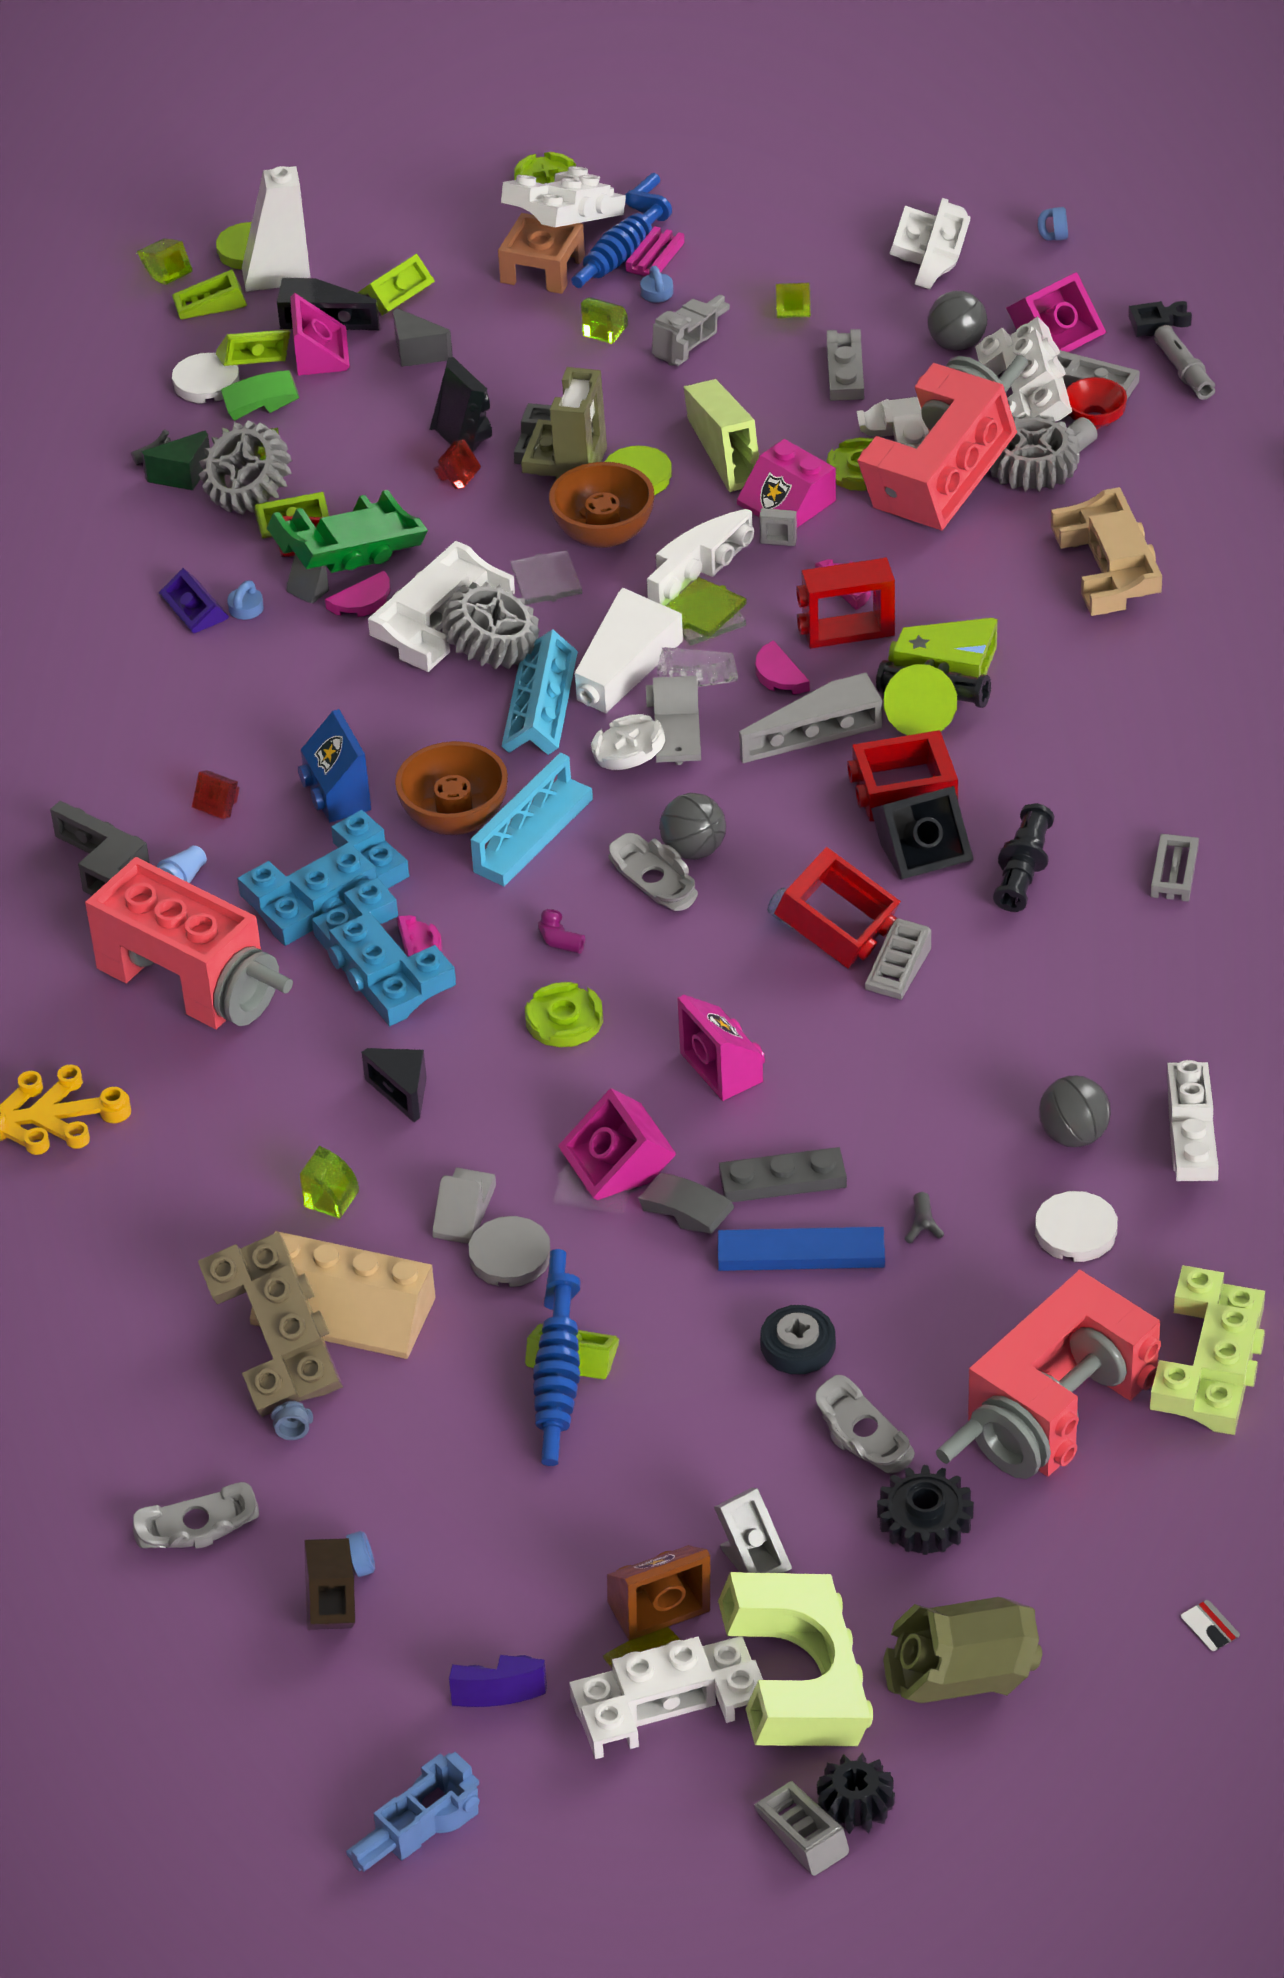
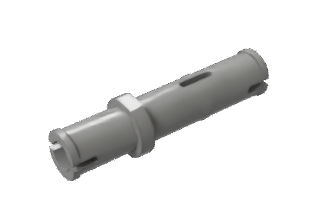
(1190, 369)

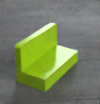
(399, 284)

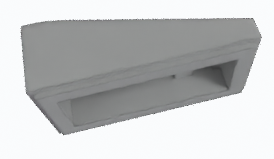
(905, 937)
(818, 1849)

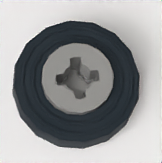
(793, 1354)

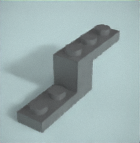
(107, 846)

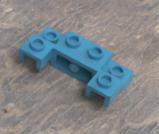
(293, 900)
(374, 960)

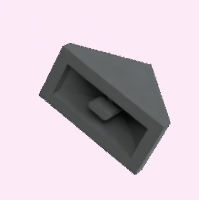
(420, 340)

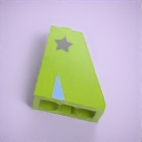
(962, 644)

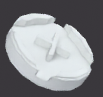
(203, 377)
(628, 742)
(1076, 1226)

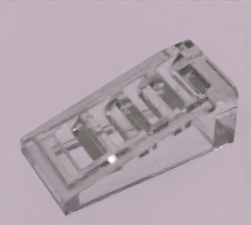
(699, 663)

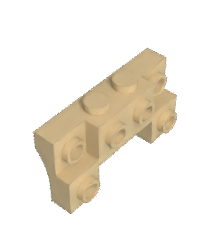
(1117, 545)

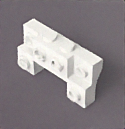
(567, 200)
(1041, 383)
(415, 612)
(661, 1686)

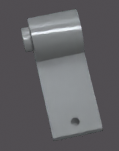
(678, 712)

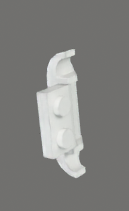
(931, 240)
(895, 418)

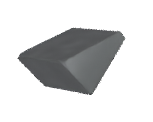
(307, 583)

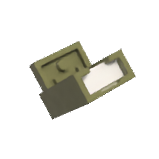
(575, 430)

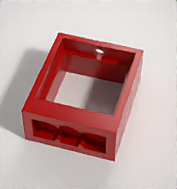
(842, 580)
(895, 754)
(852, 886)

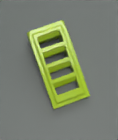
(210, 296)

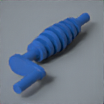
(623, 238)
(557, 1359)

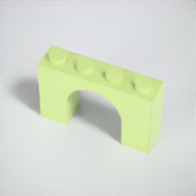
(808, 1613)

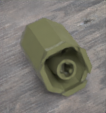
(962, 1650)

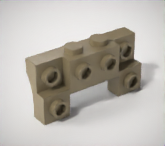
(292, 1331)

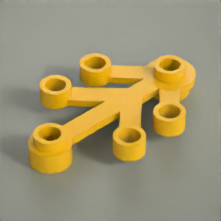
(47, 1112)

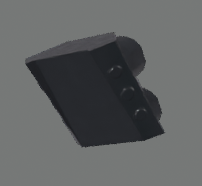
(461, 407)

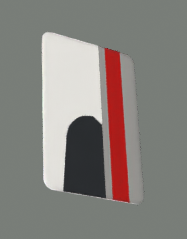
(1210, 1625)

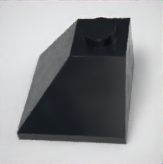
(923, 833)

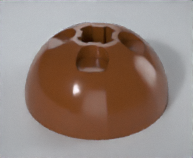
(602, 503)
(452, 786)

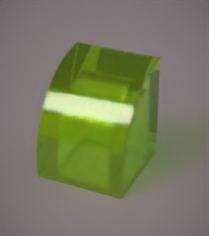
(165, 260)
(793, 300)
(603, 319)
(328, 1183)

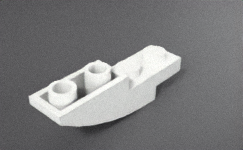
(699, 550)
(1191, 1121)

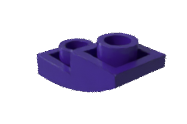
(512, 1682)

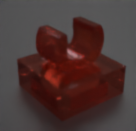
(457, 464)
(215, 794)

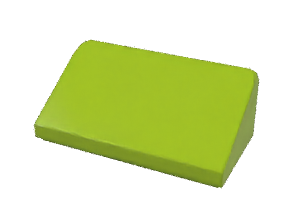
(254, 347)
(312, 504)
(595, 1352)

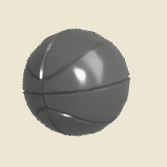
(957, 320)
(693, 825)
(1074, 1111)

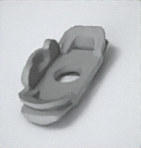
(636, 856)
(846, 1405)
(226, 1510)

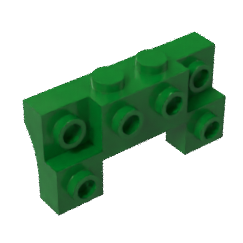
(350, 538)

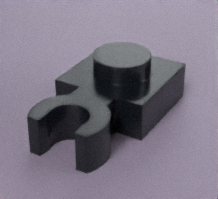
(1150, 316)

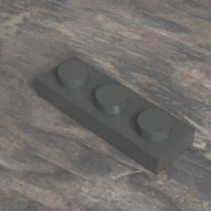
(783, 1174)

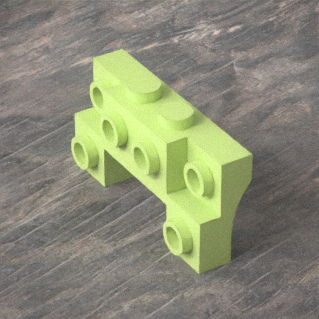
(1223, 1361)

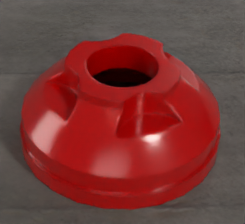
(1097, 396)

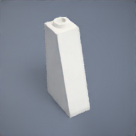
(277, 232)
(625, 649)

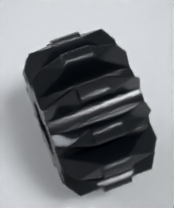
(856, 1792)

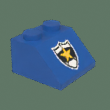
(335, 769)

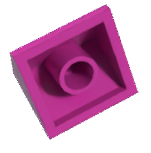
(318, 339)

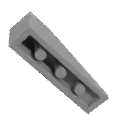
(824, 715)

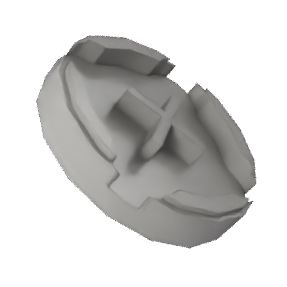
(509, 1251)

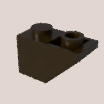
(329, 1584)

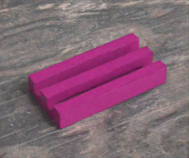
(649, 251)

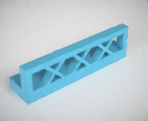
(541, 695)
(531, 824)

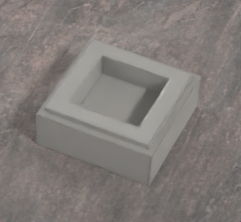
(778, 527)

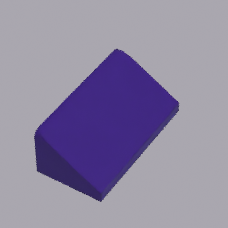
(192, 602)

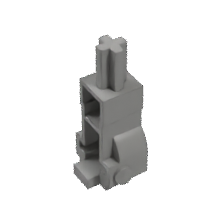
(683, 330)

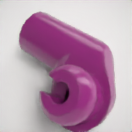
(555, 934)

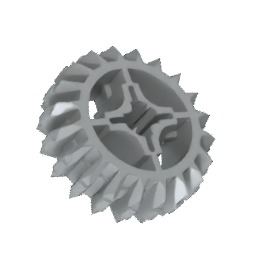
(1038, 454)
(238, 456)
(490, 625)

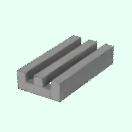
(1171, 887)

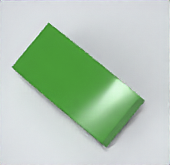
(266, 390)

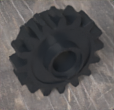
(925, 1510)

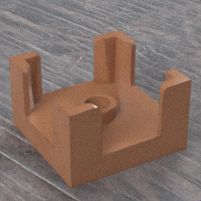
(543, 248)

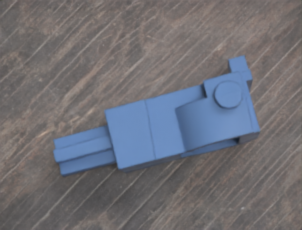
(407, 1824)

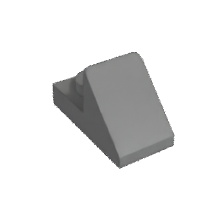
(462, 1204)
(751, 1536)

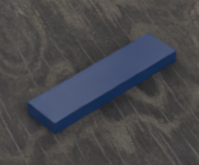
(801, 1248)

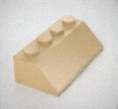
(364, 1295)

